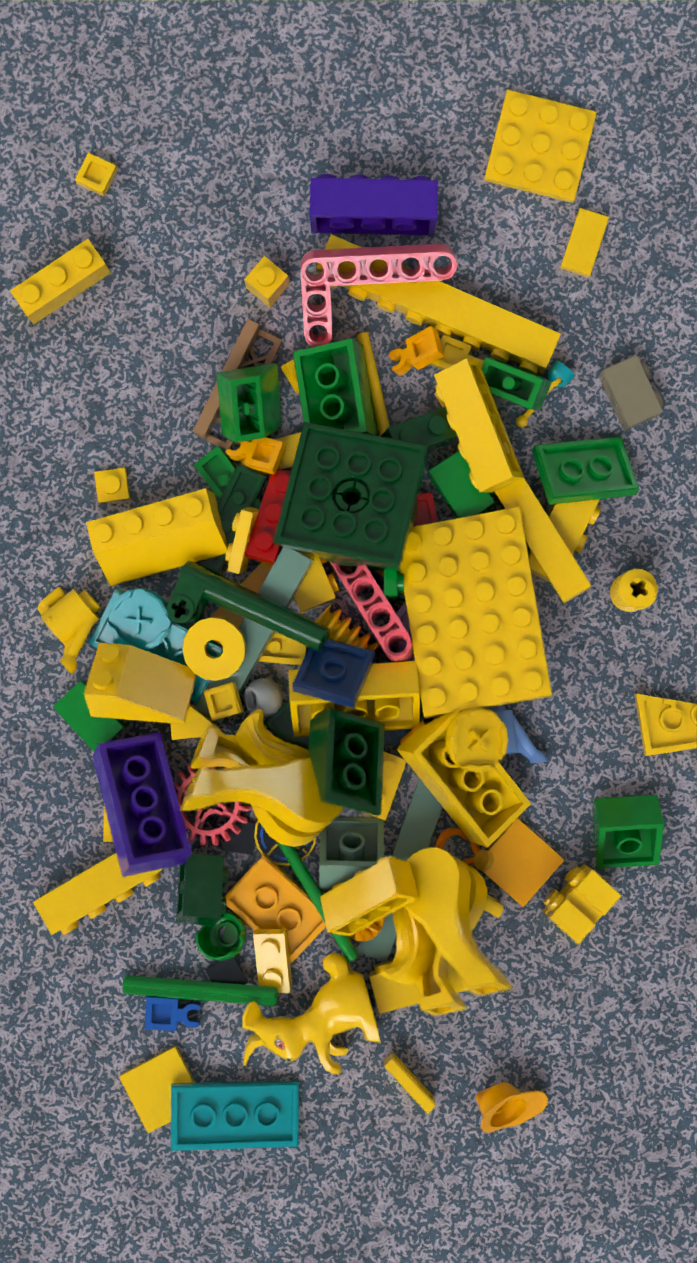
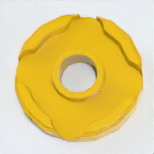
(201, 661)

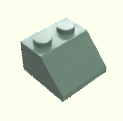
(349, 847)

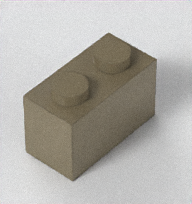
(631, 392)

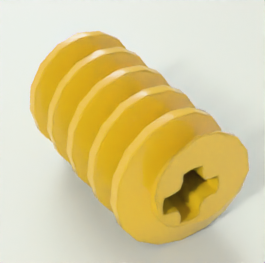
(645, 590)
(340, 630)

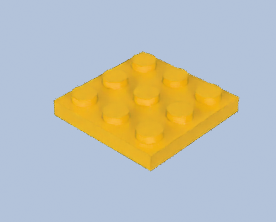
(540, 146)

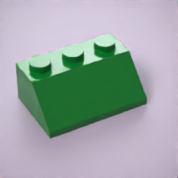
(335, 386)

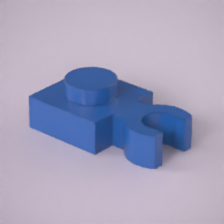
(166, 1013)

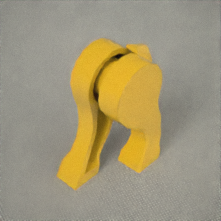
(264, 773)
(438, 932)

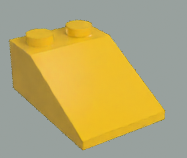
(138, 685)

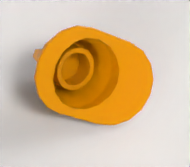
(507, 1106)

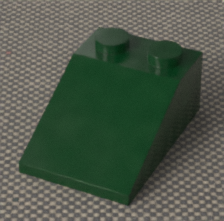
(348, 760)

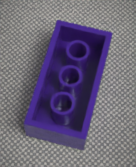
(373, 205)
(141, 804)

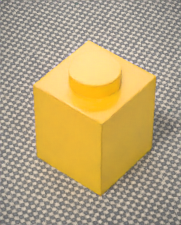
(267, 281)

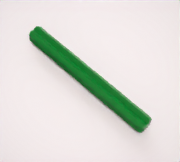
(200, 990)

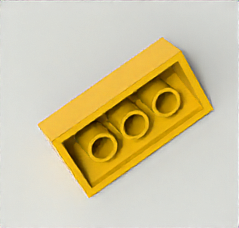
(158, 537)
(387, 696)
(477, 802)

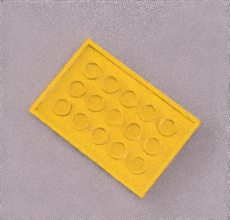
(474, 613)

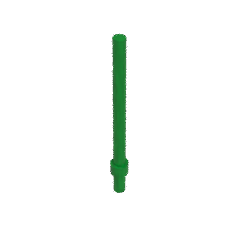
(314, 893)

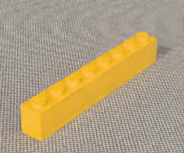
(457, 314)

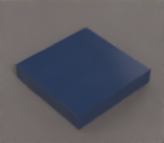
(334, 673)

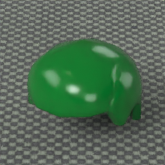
(233, 939)

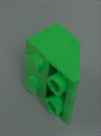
(249, 402)

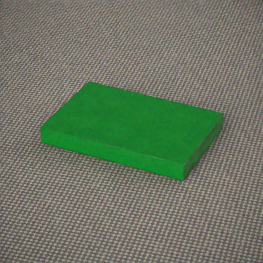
(585, 470)

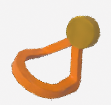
(482, 860)

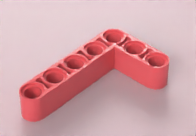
(363, 274)
(372, 608)

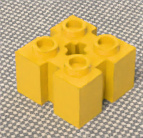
(580, 902)

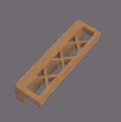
(236, 360)

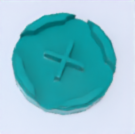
(139, 619)

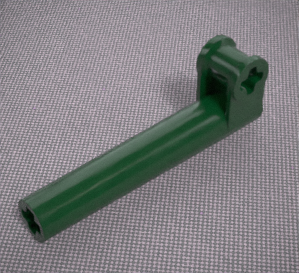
(199, 585)

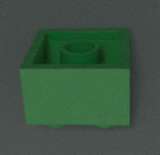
(627, 831)

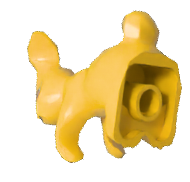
(336, 1008)

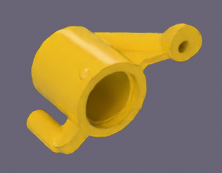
(70, 619)

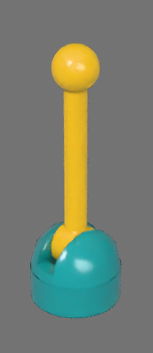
(560, 377)

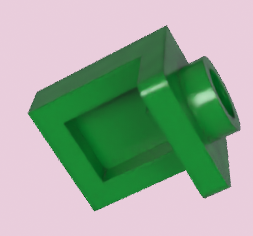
(392, 582)

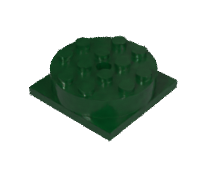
(342, 464)

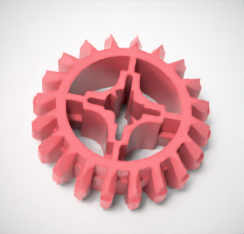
(196, 827)

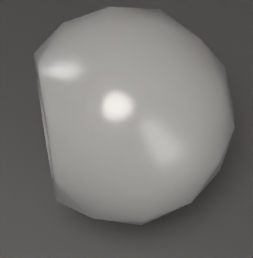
(263, 695)

